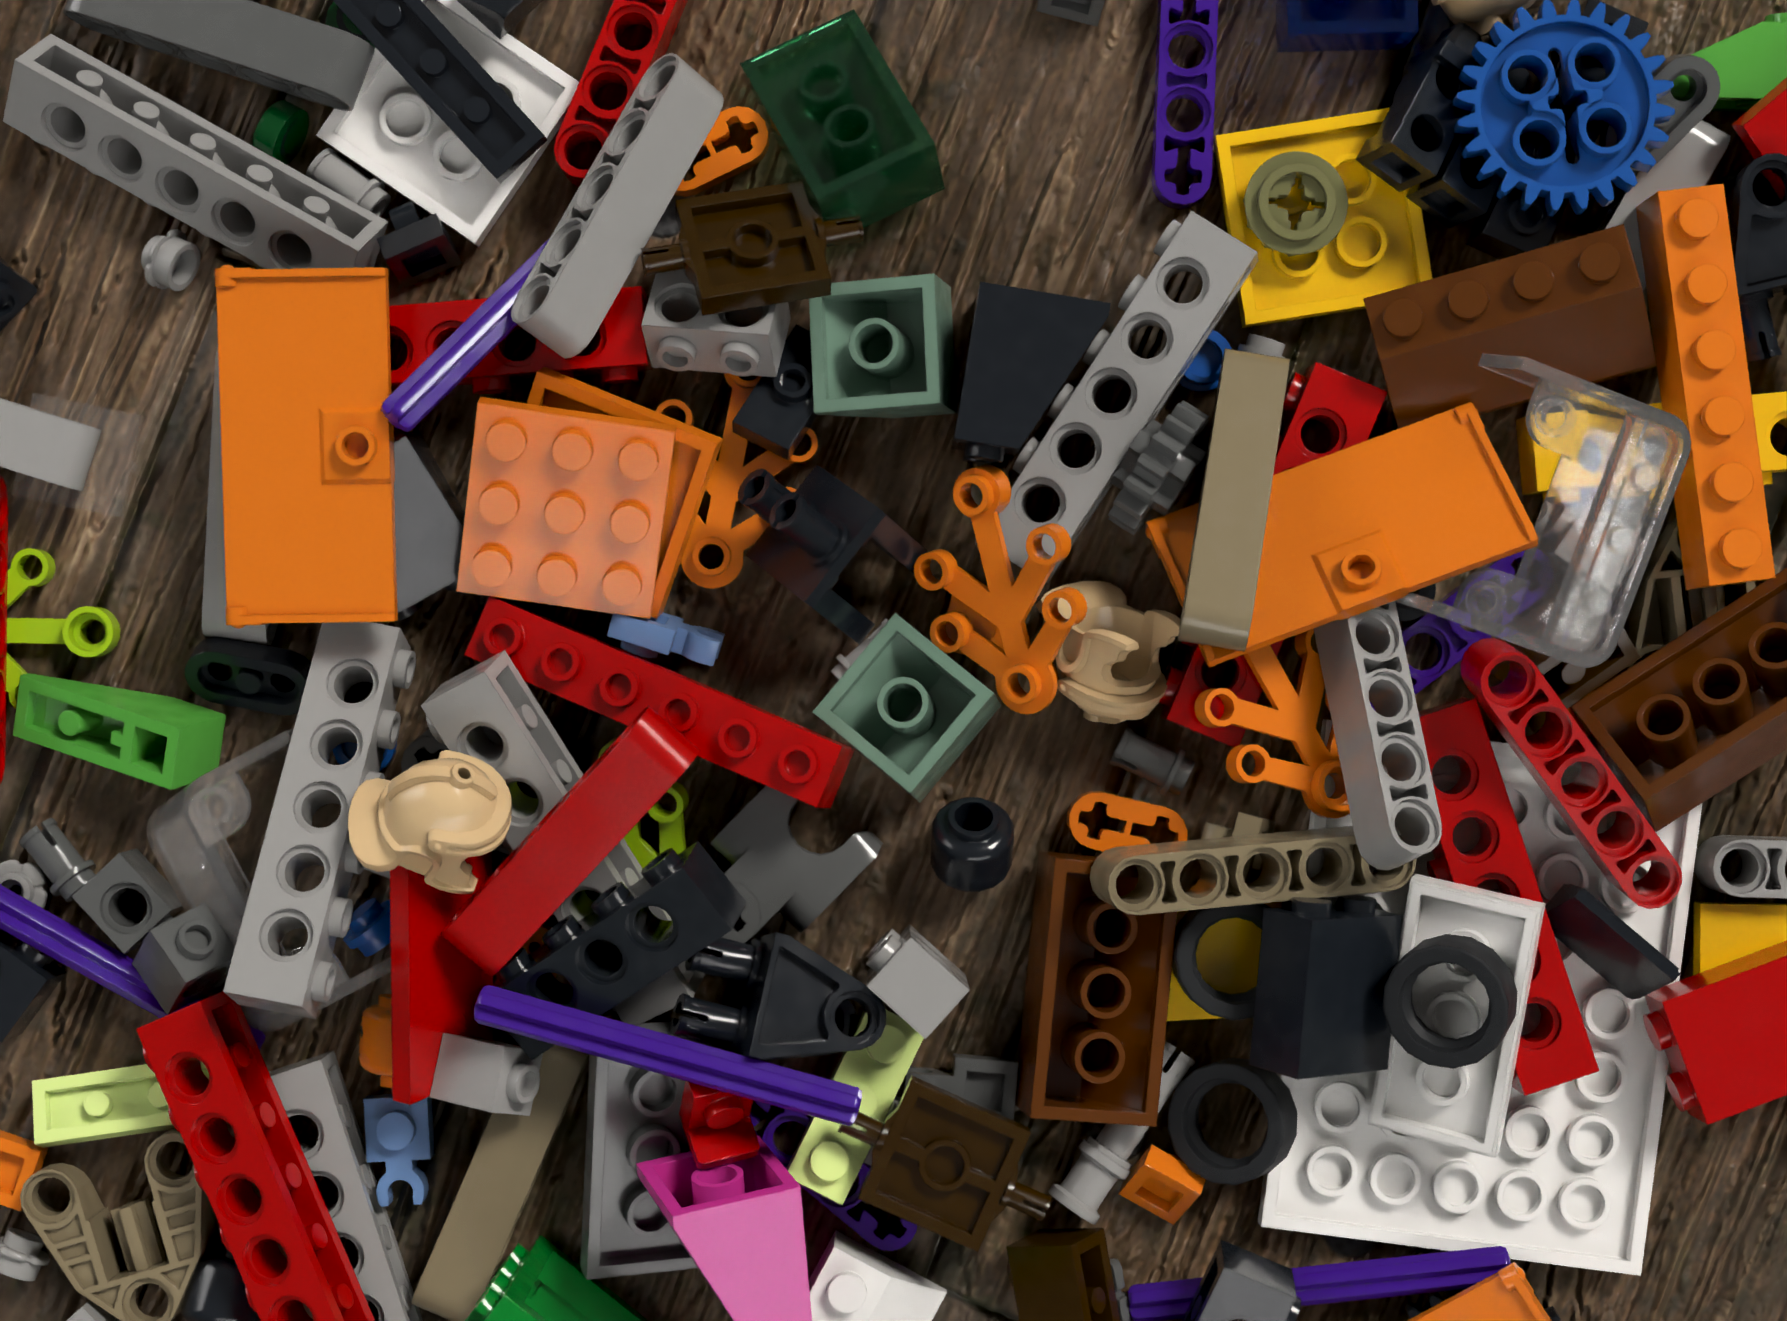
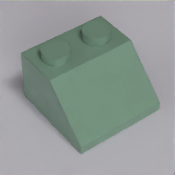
(884, 348)
(907, 707)

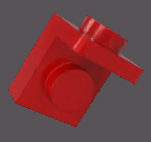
(717, 1126)

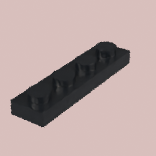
(448, 81)

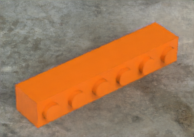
(1706, 385)

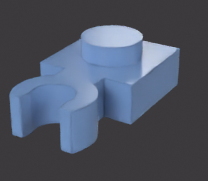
(666, 635)
(399, 1137)

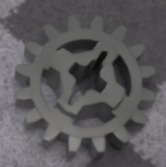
(1158, 467)

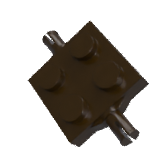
(752, 247)
(945, 1164)

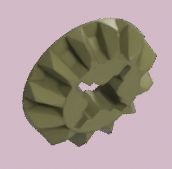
(1318, 185)

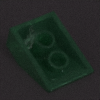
(844, 122)

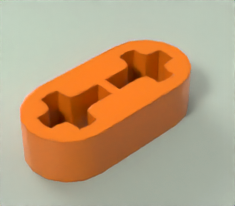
(729, 161)
(1124, 809)

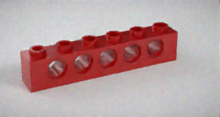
(616, 359)
(1349, 412)
(624, 684)
(1559, 1044)
(261, 1153)

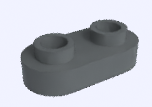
(1689, 110)

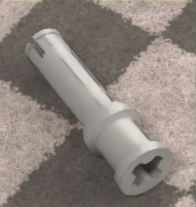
(1105, 1157)

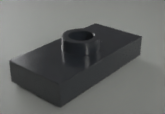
(781, 406)

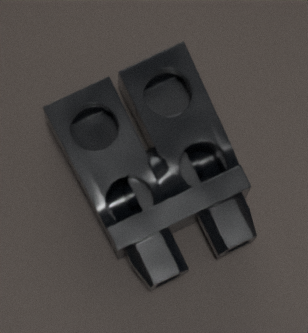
(1418, 138)

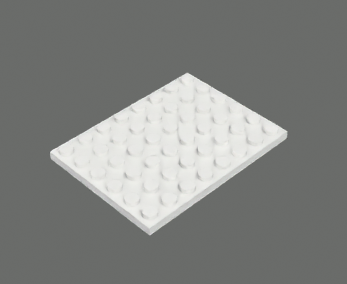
(1570, 1157)

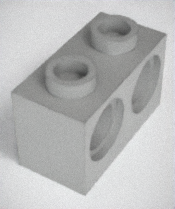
(724, 342)
(915, 979)

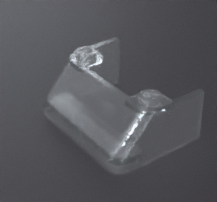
(1594, 524)
(197, 860)

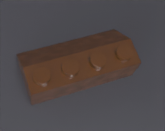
(1557, 304)
(1697, 707)
(1093, 1000)

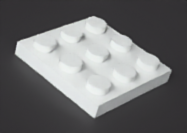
(419, 156)

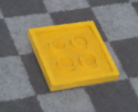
(1372, 254)

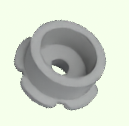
(170, 261)
(28, 877)
(22, 1254)

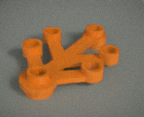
(723, 488)
(1004, 599)
(1291, 719)

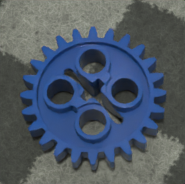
(1623, 100)

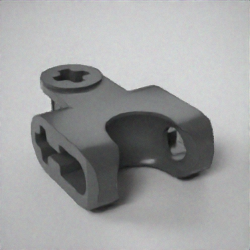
(778, 872)

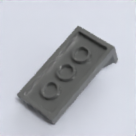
(629, 1122)

